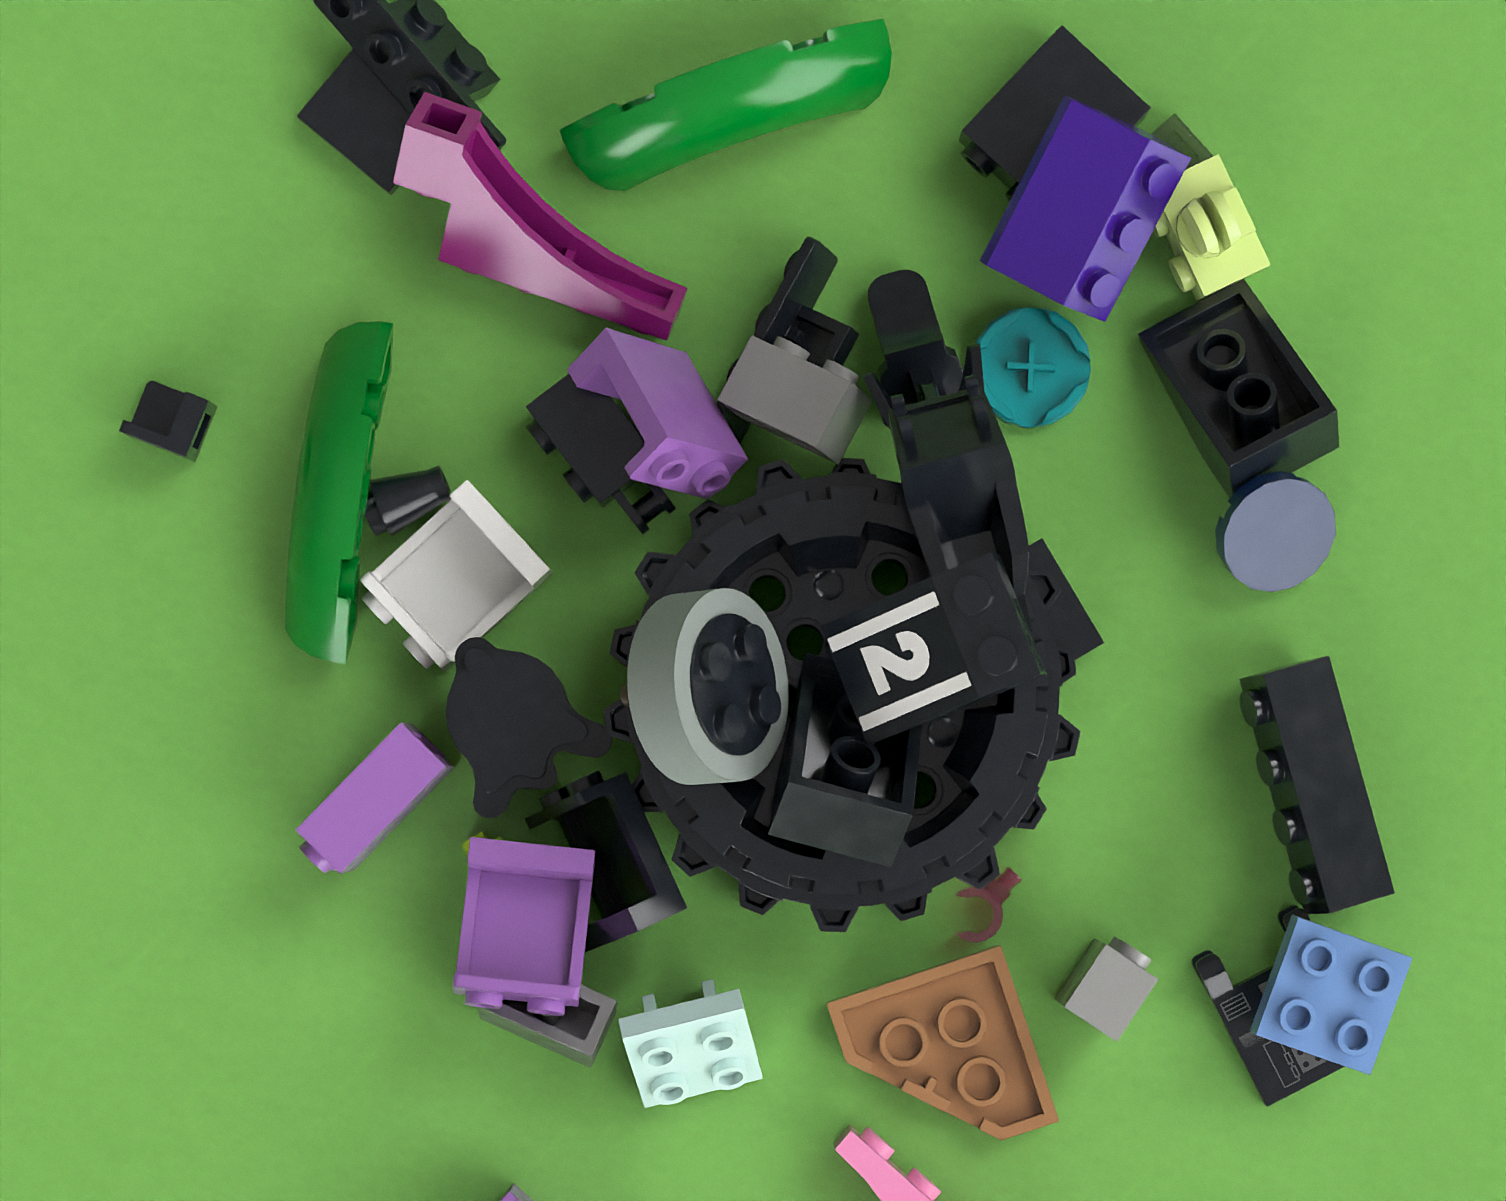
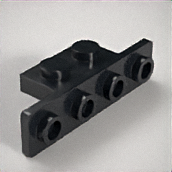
(415, 52)
(793, 317)

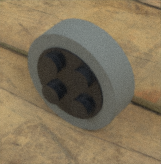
(707, 687)

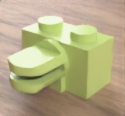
(1209, 231)

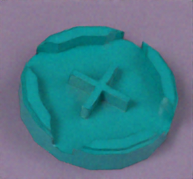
(1033, 367)

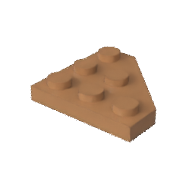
(952, 1042)

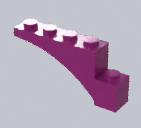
(512, 234)

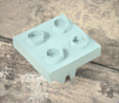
(690, 1047)

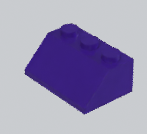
(1085, 208)

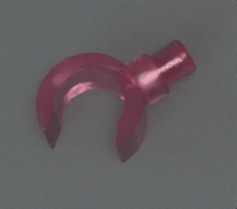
(995, 894)

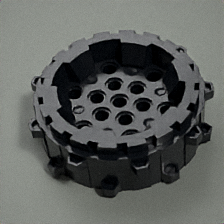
(983, 759)

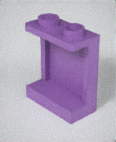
(682, 428)
(524, 925)

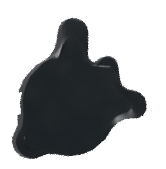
(512, 721)

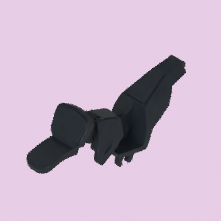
(945, 437)

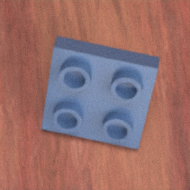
(1331, 994)

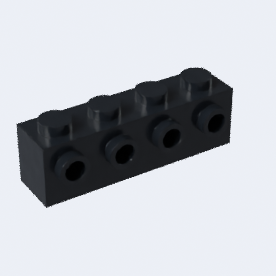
(1315, 786)

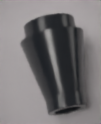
(404, 498)

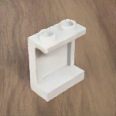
(454, 578)

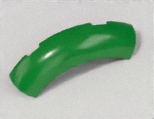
(731, 104)
(335, 489)

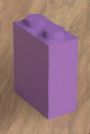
(373, 800)

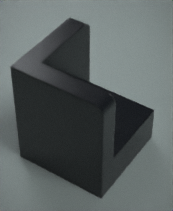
(171, 420)

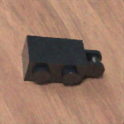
(597, 446)

